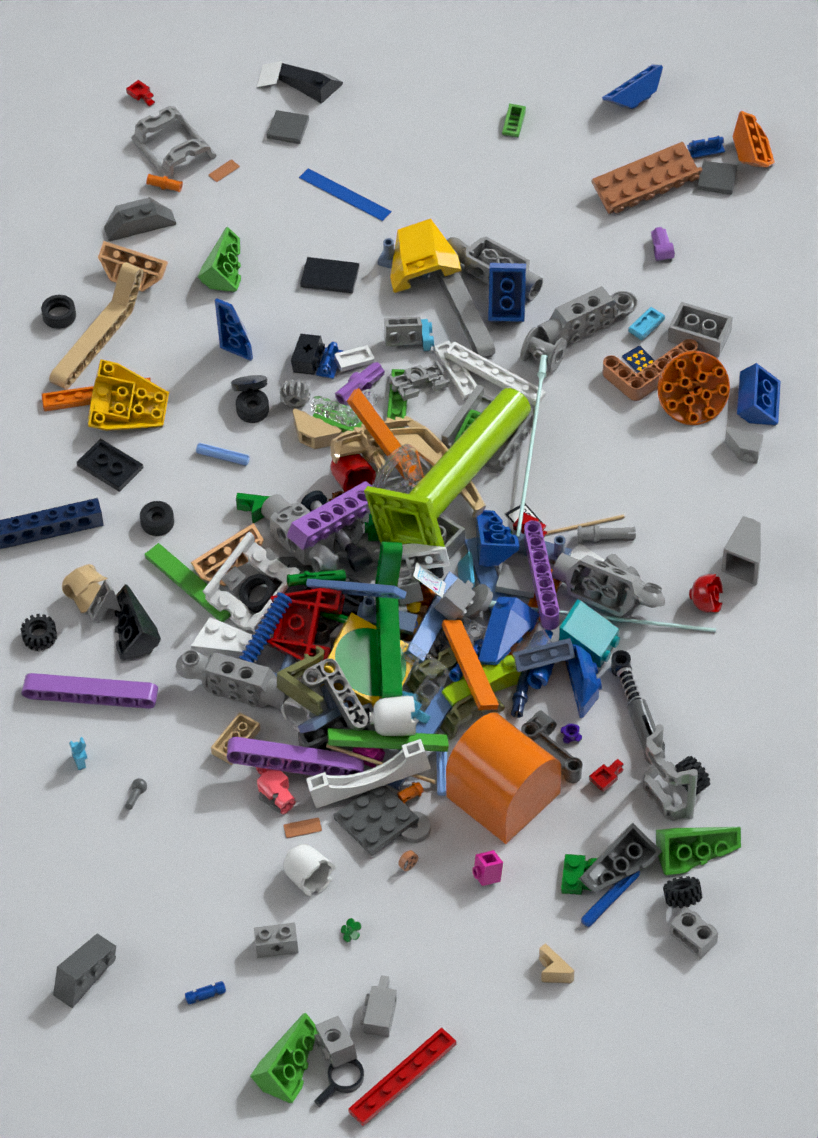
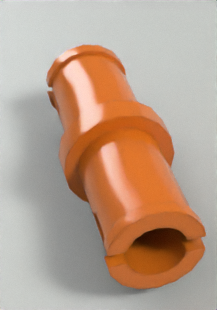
(164, 182)

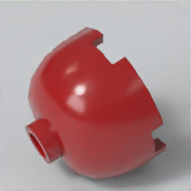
(706, 593)

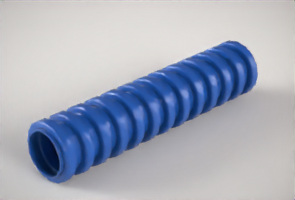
(266, 628)

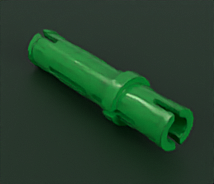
(301, 579)

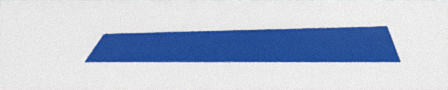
(345, 194)

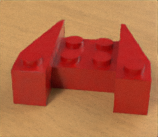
(299, 624)

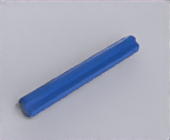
(608, 899)

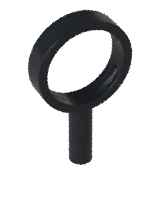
(335, 1087)

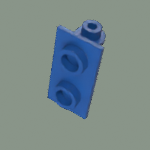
(703, 148)
(328, 365)

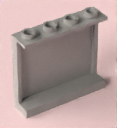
(478, 402)

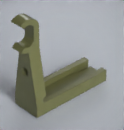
(290, 685)

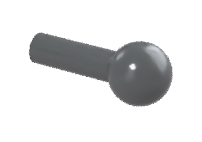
(138, 787)

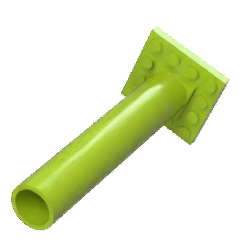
(414, 515)

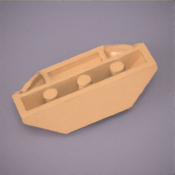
(114, 256)
(211, 561)

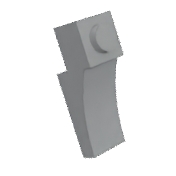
(238, 575)

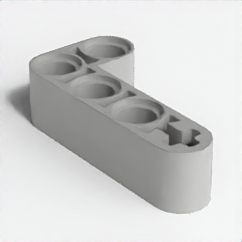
(338, 696)

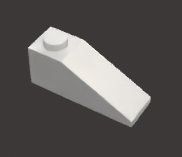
(426, 555)

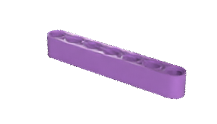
(541, 575)
(90, 690)
(291, 758)

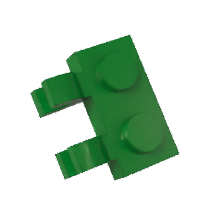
(573, 869)

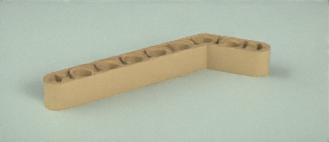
(101, 329)

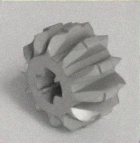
(295, 393)

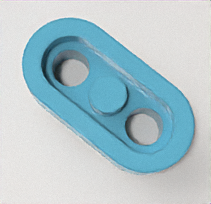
(427, 340)

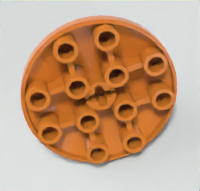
(693, 387)

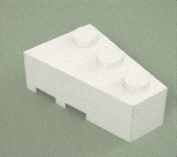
(221, 639)

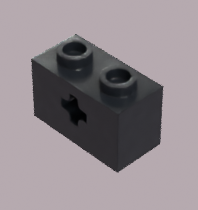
(307, 354)

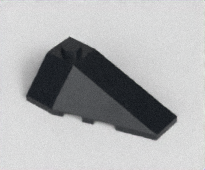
(309, 82)
(135, 628)

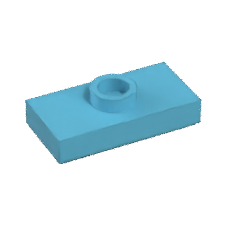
(646, 323)

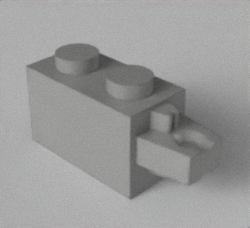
(456, 600)
(380, 1009)

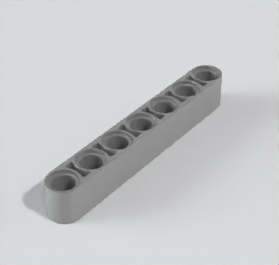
(466, 313)

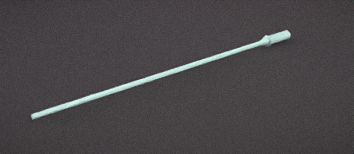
(541, 374)
(637, 621)

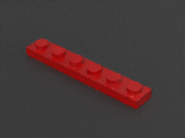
(402, 1076)

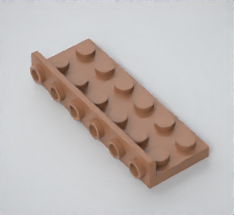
(646, 178)

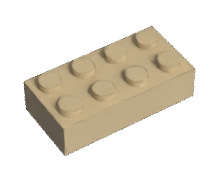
(240, 727)

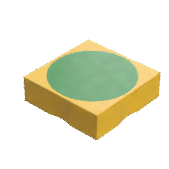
(358, 658)

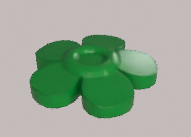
(350, 931)

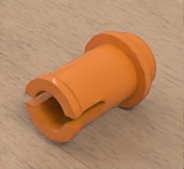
(410, 792)

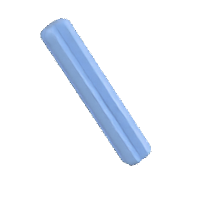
(223, 454)
(441, 772)

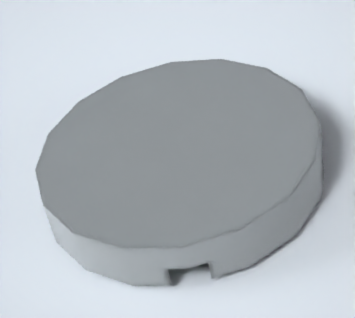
(482, 600)

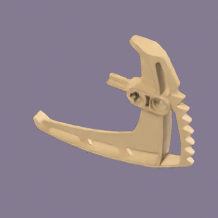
(415, 434)

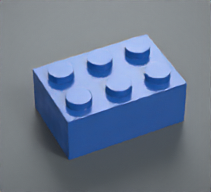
(507, 292)

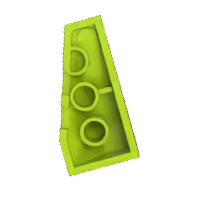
(499, 676)

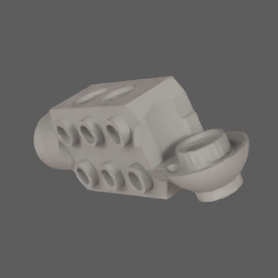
(487, 251)
(586, 315)
(281, 515)
(605, 585)
(232, 678)

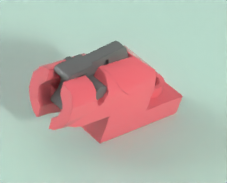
(274, 790)

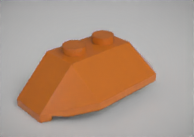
(751, 142)

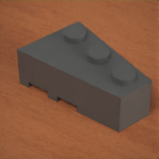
(83, 969)

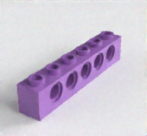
(329, 517)

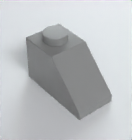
(744, 444)

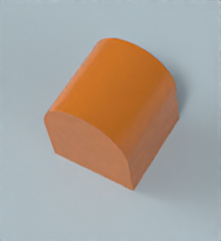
(501, 776)

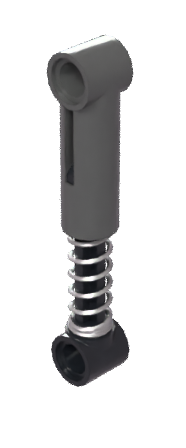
(637, 706)

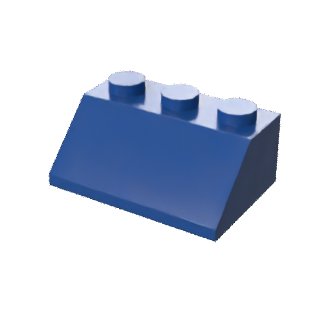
(758, 396)

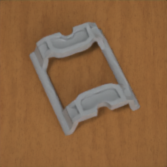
(178, 153)
(669, 774)

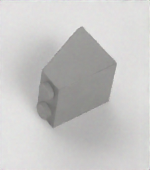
(743, 551)

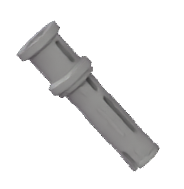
(596, 533)

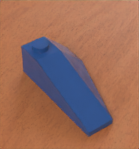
(231, 331)
(494, 539)
(506, 626)

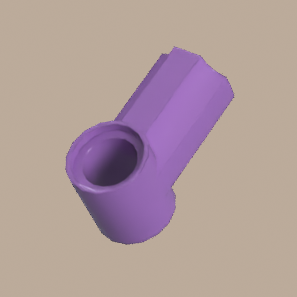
(662, 247)

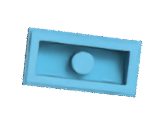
(466, 569)

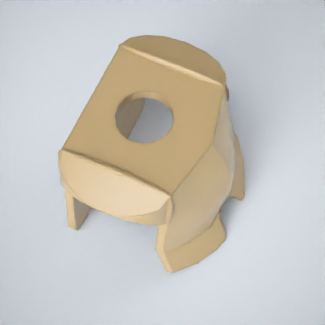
(82, 586)

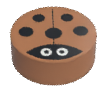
(408, 860)

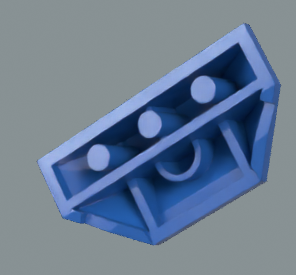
(637, 88)
(583, 680)

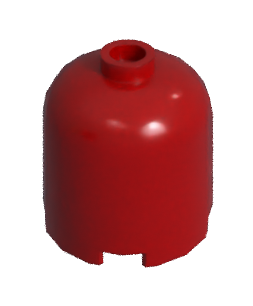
(352, 471)

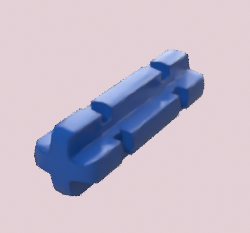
(205, 992)

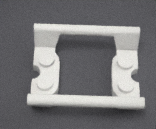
(257, 558)

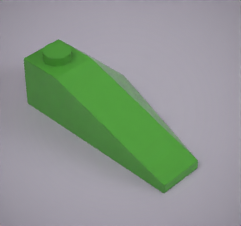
(222, 264)
(694, 846)
(284, 1065)

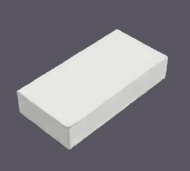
(354, 358)

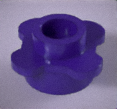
(571, 728)

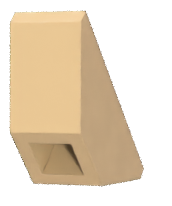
(313, 430)

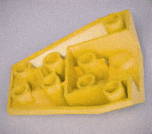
(419, 251)
(125, 400)

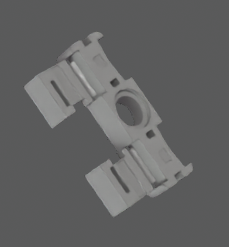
(406, 382)

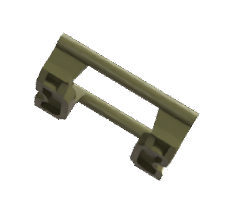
(462, 709)

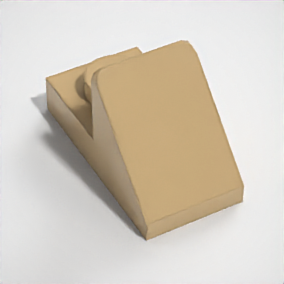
(556, 968)

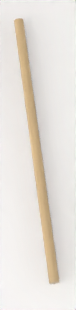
(585, 524)
(375, 761)

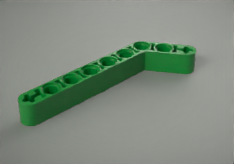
(388, 622)

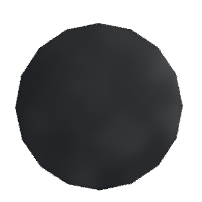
(247, 382)

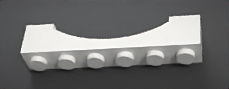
(330, 789)

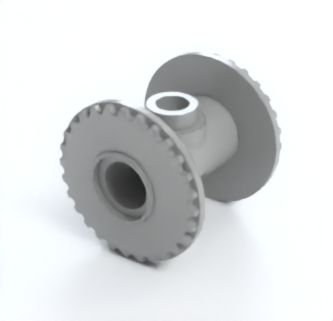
(539, 347)

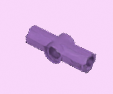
(360, 380)

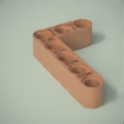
(641, 384)

